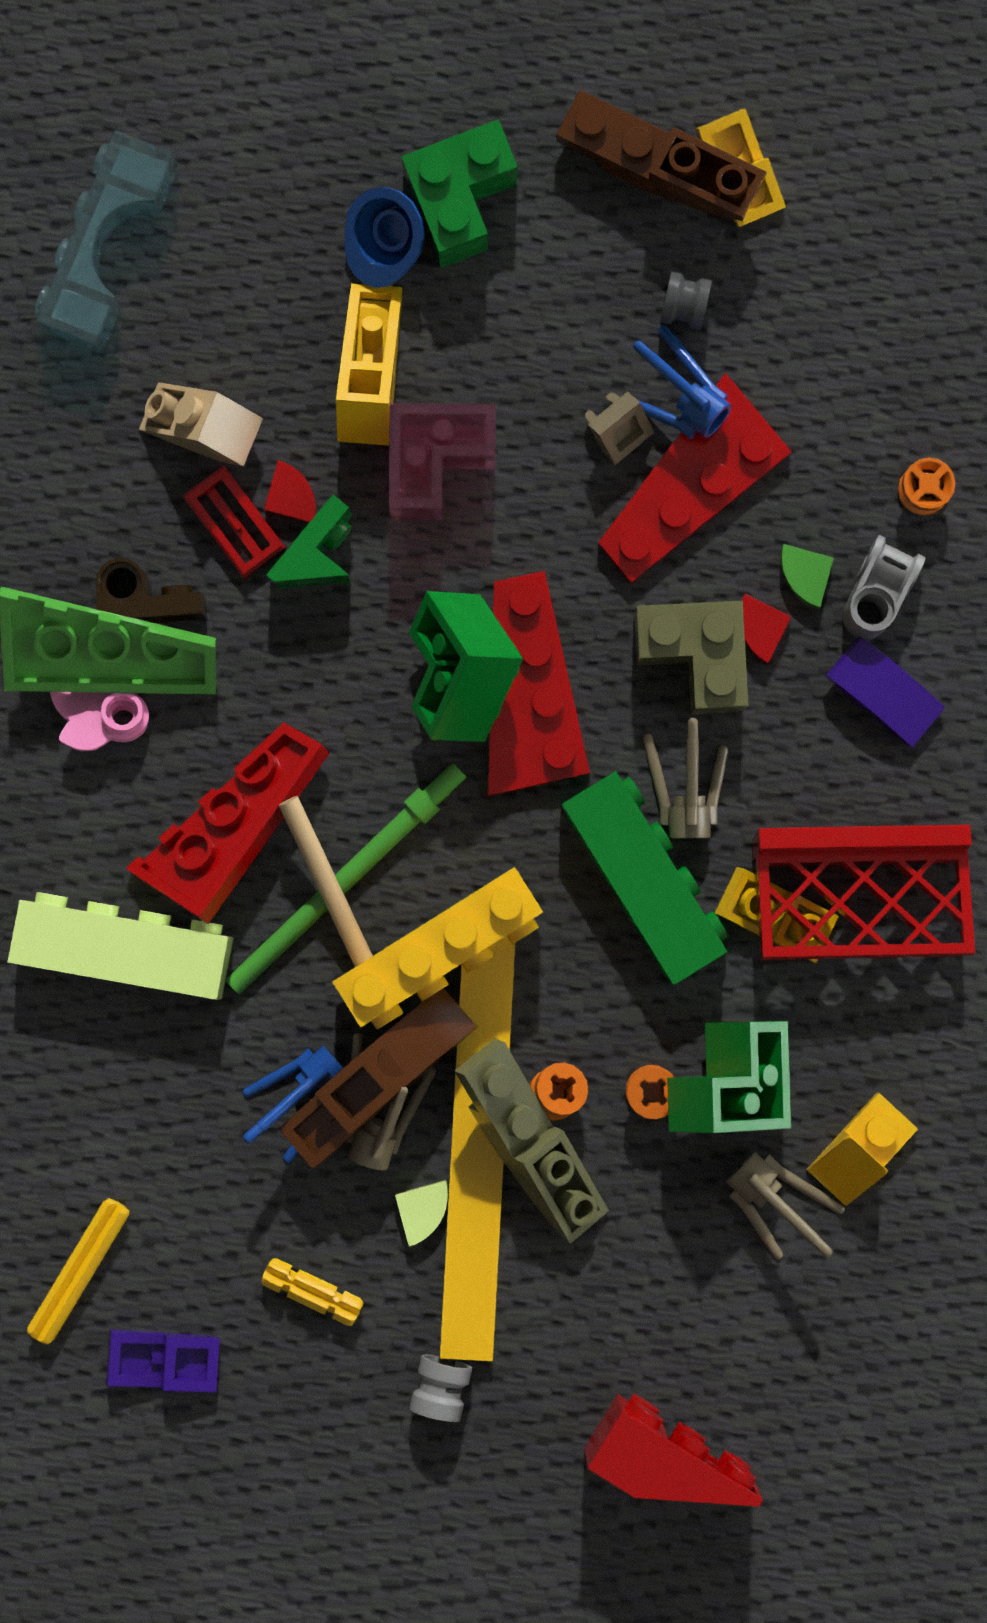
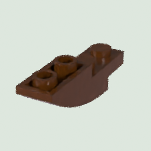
(660, 161)
(376, 1077)

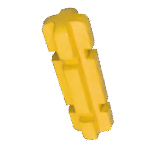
(312, 1291)

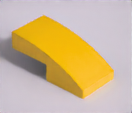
(736, 136)

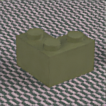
(706, 638)

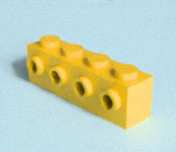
(437, 947)

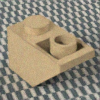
(201, 422)

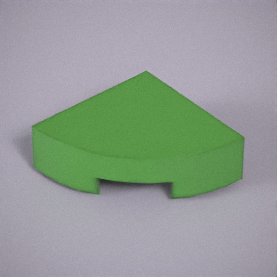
(806, 573)

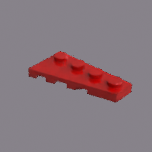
(693, 486)
(219, 841)

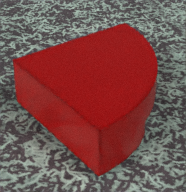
(290, 495)
(762, 627)

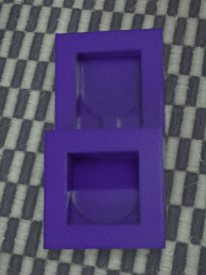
(885, 691)
(162, 1360)

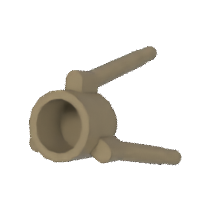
(689, 815)
(381, 1138)
(757, 1184)

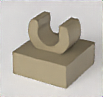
(620, 426)

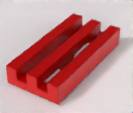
(261, 557)

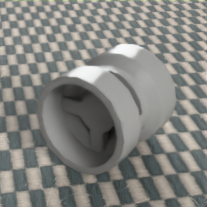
(440, 1389)

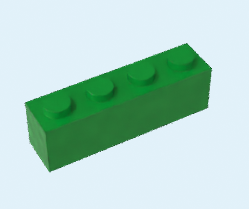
(644, 877)

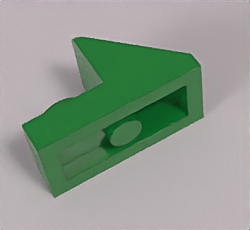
(303, 561)

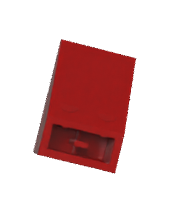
(640, 1459)

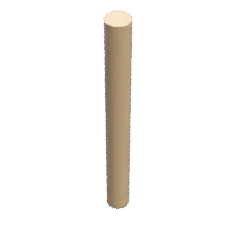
(325, 880)

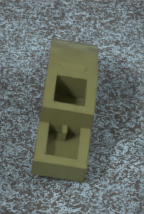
(528, 1142)

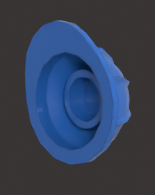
(383, 236)

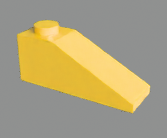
(368, 365)

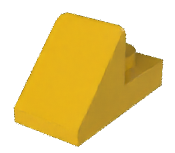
(862, 1150)

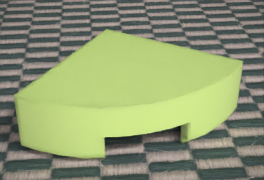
(422, 1210)

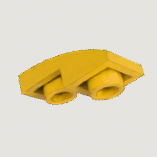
(740, 907)

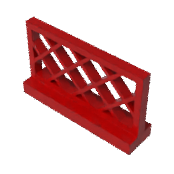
(864, 846)

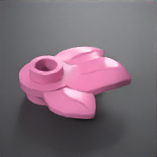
(92, 718)

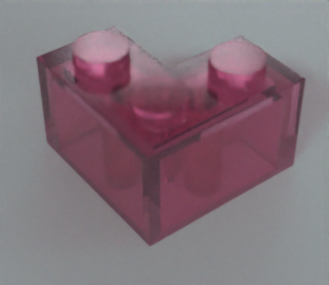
(427, 441)

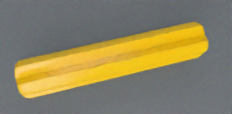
(78, 1271)

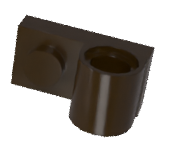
(174, 605)

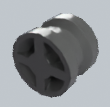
(686, 301)

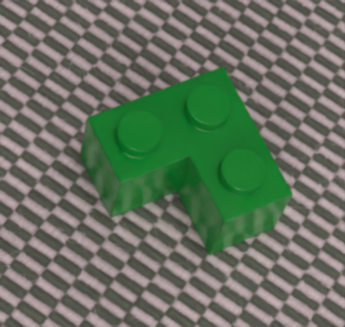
(448, 181)
(467, 668)
(743, 1081)

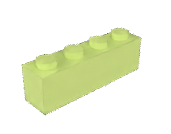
(120, 948)

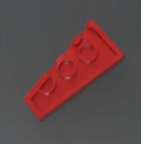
(538, 724)

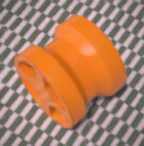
(933, 479)
(645, 1086)
(552, 1095)

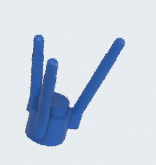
(701, 408)
(315, 1073)

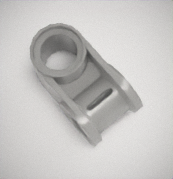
(884, 581)

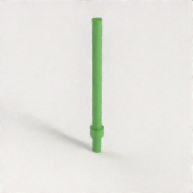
(420, 807)

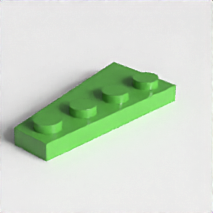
(84, 649)

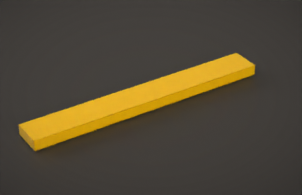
(475, 1175)

